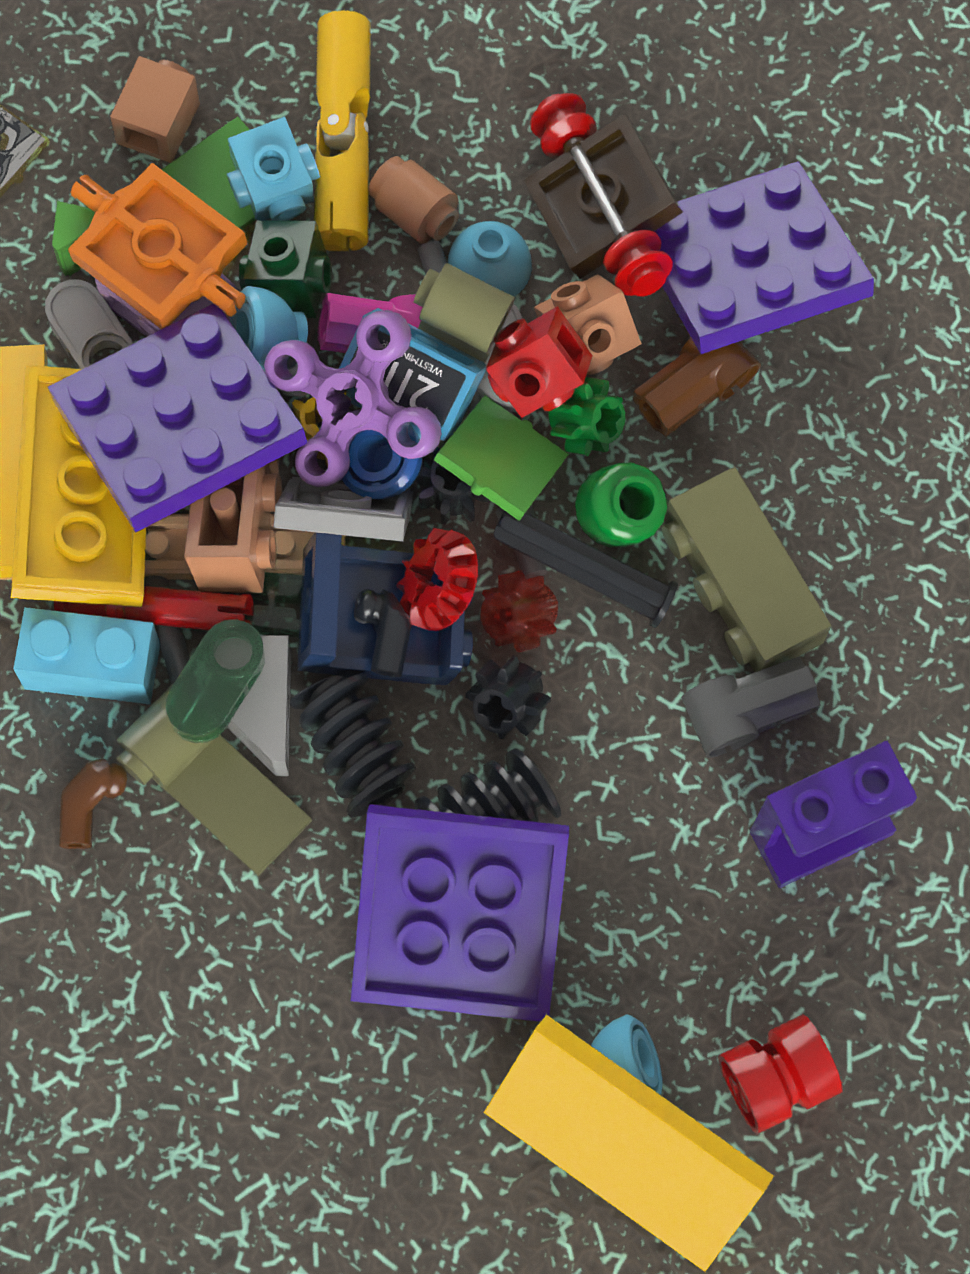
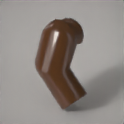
(82, 795)

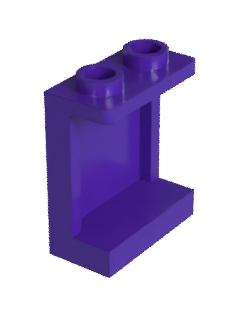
(831, 814)

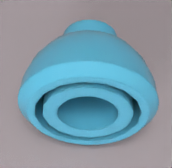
(493, 255)
(267, 322)
(631, 1048)

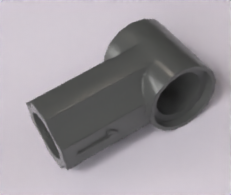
(739, 709)

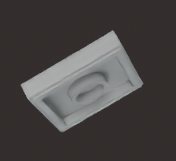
(342, 512)

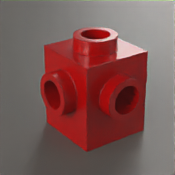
(538, 363)

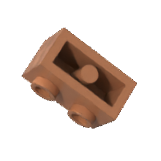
(231, 535)

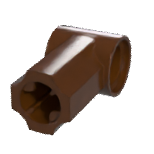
(693, 383)

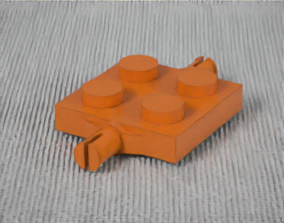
(157, 246)

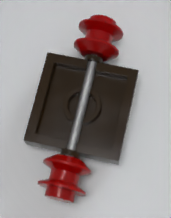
(602, 195)

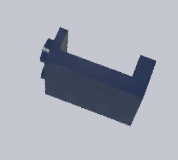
(338, 644)

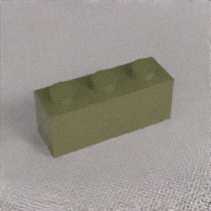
(744, 572)

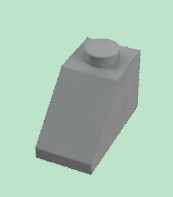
(265, 713)

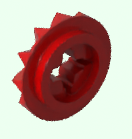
(456, 563)

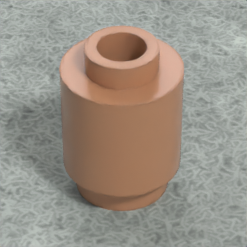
(414, 199)

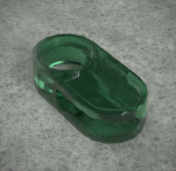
(209, 694)

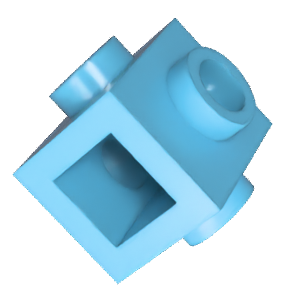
(272, 171)

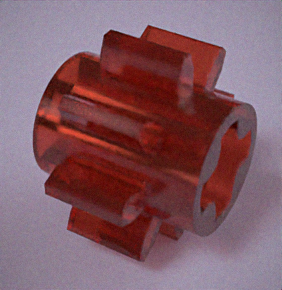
(519, 611)

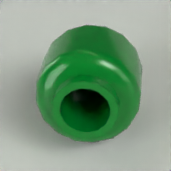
(621, 505)

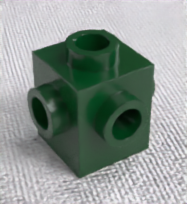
(288, 262)

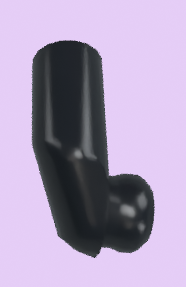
(391, 626)

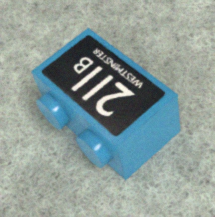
(427, 377)

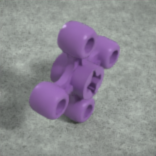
(328, 389)

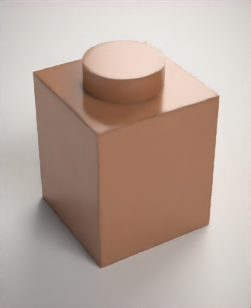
(155, 108)

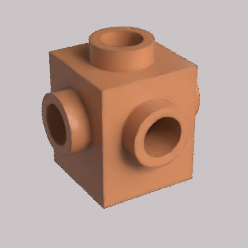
(598, 316)

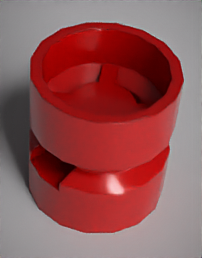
(781, 1073)

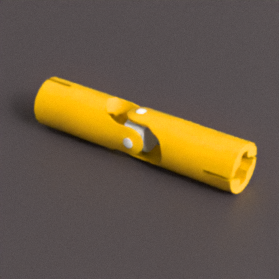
(344, 98)

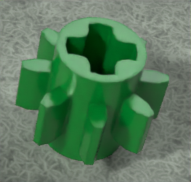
(589, 418)

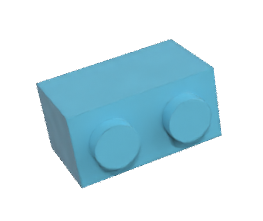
(87, 655)

